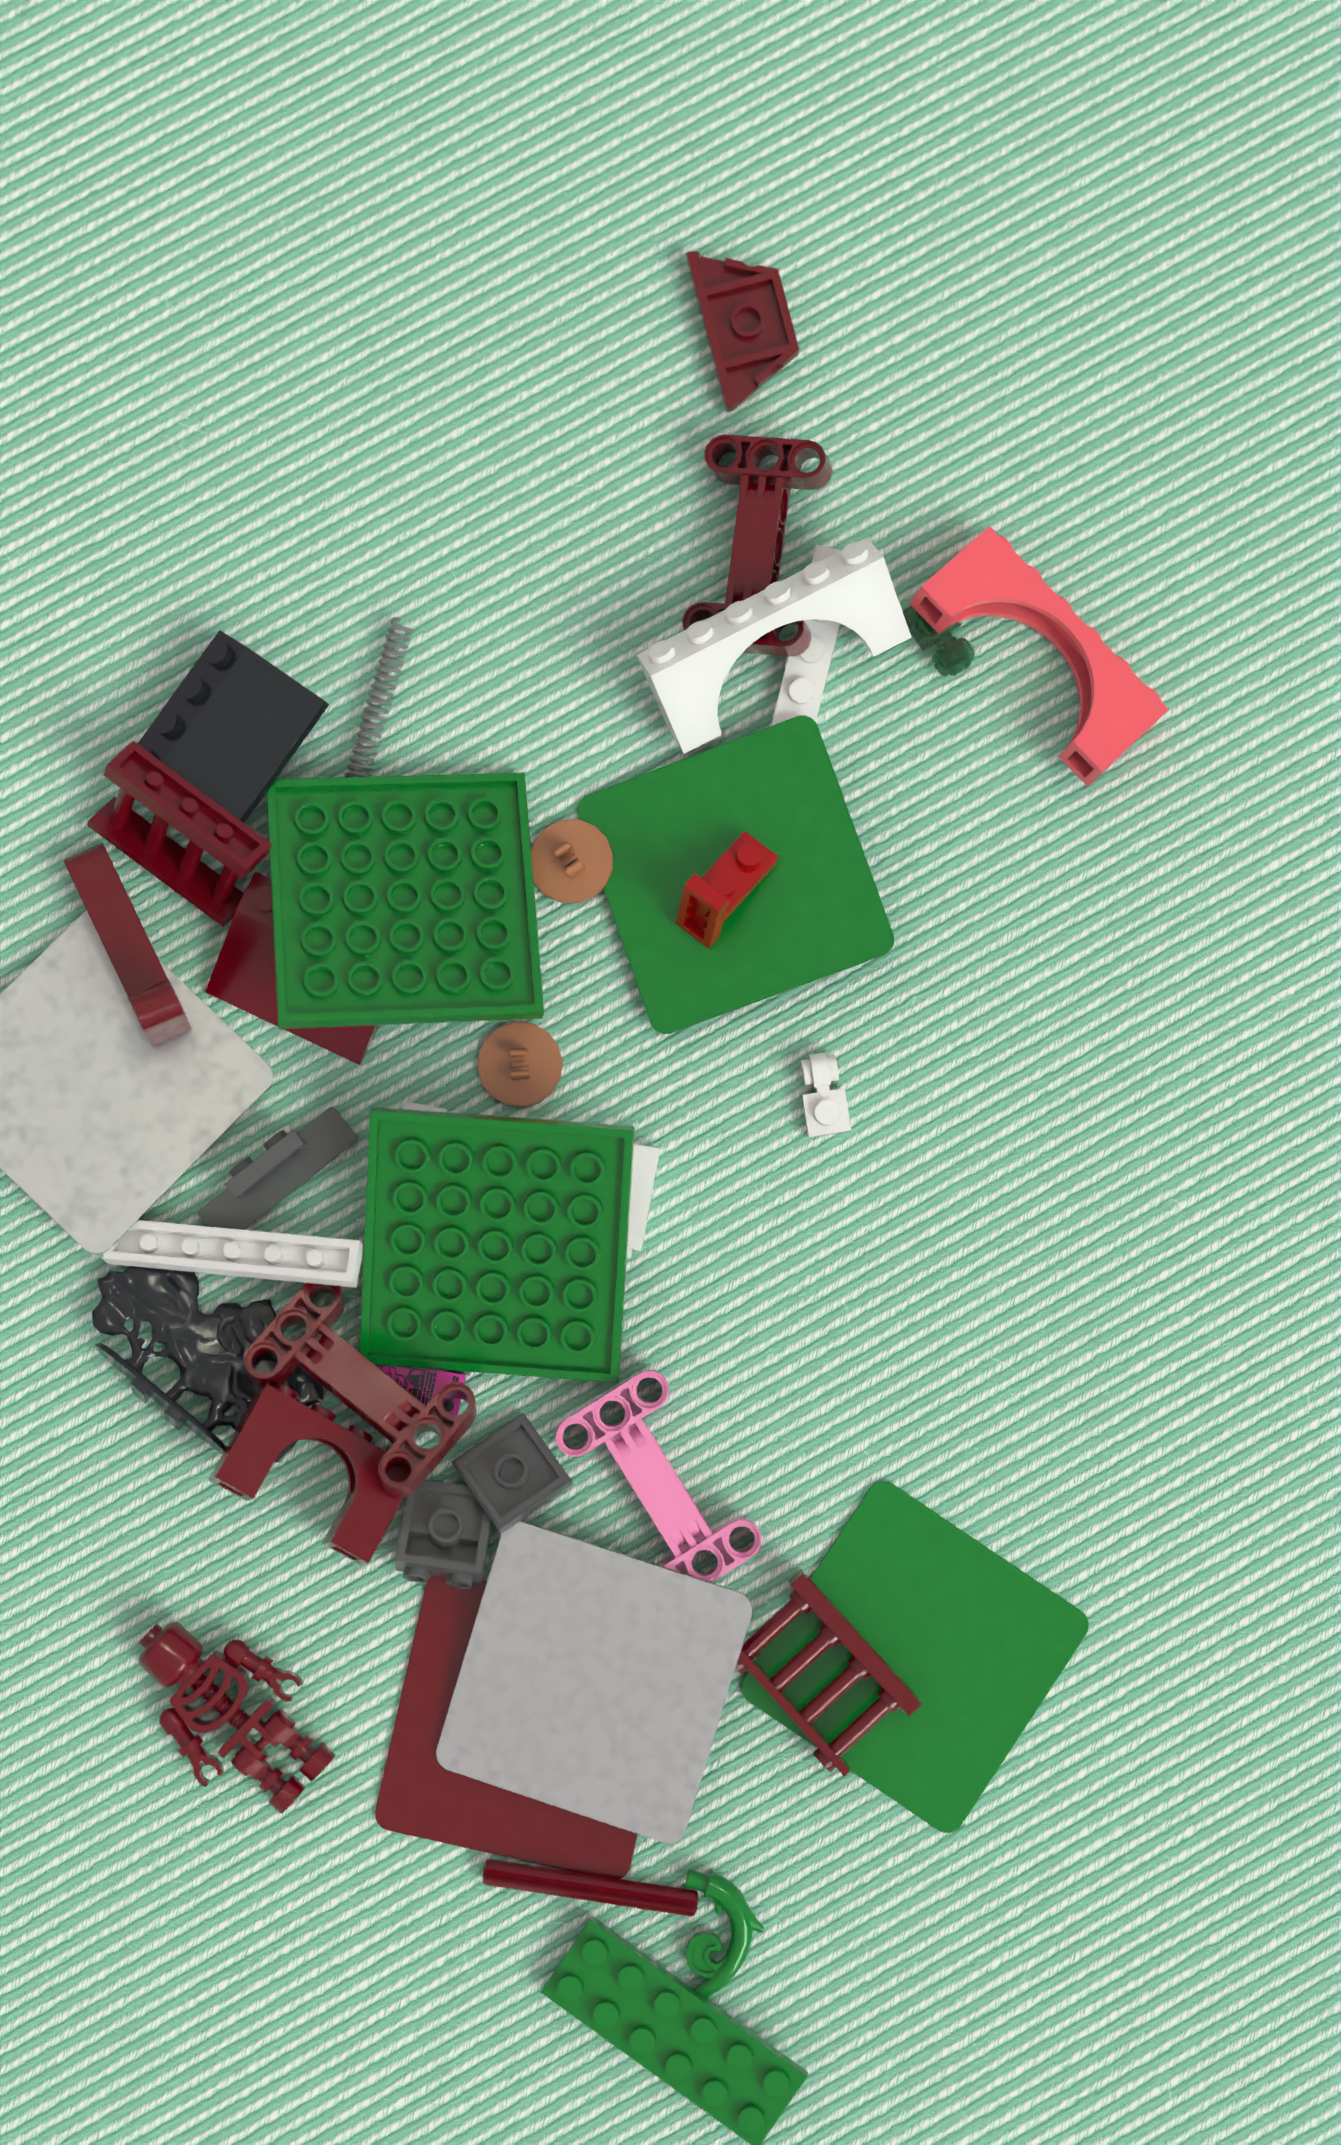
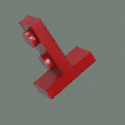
(714, 897)

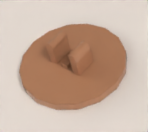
(571, 861)
(520, 1064)

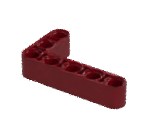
(127, 945)

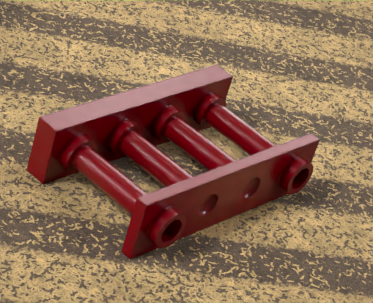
(193, 815)
(863, 1664)

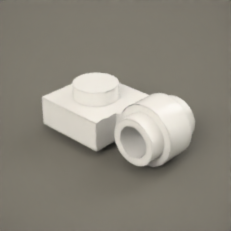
(826, 1109)

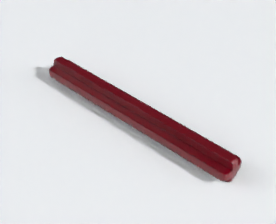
(590, 1887)

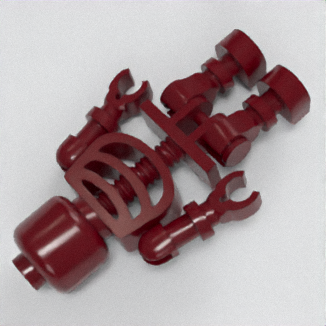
(174, 1658)

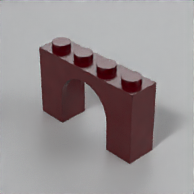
(279, 1420)

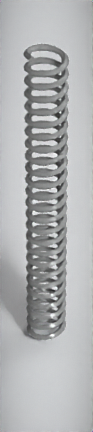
(353, 772)

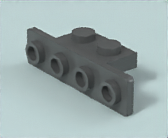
(279, 1171)

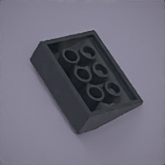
(233, 725)

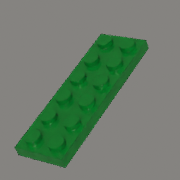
(674, 2032)

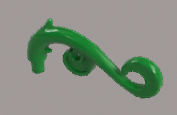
(742, 1921)

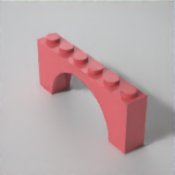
(996, 582)

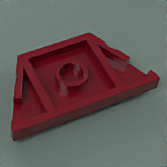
(743, 322)

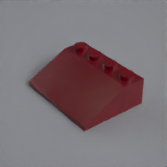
(248, 975)

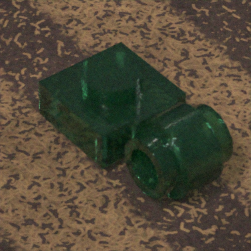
(951, 654)

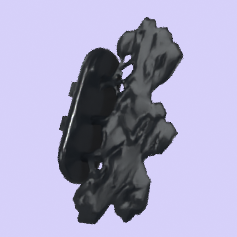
(203, 1346)

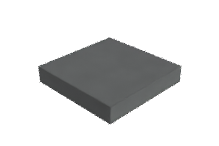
(512, 1473)

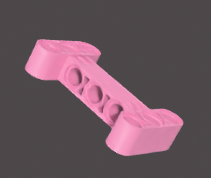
(657, 1481)

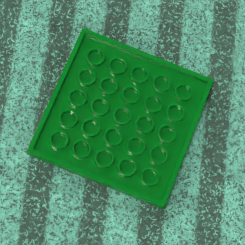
(403, 900)
(496, 1244)

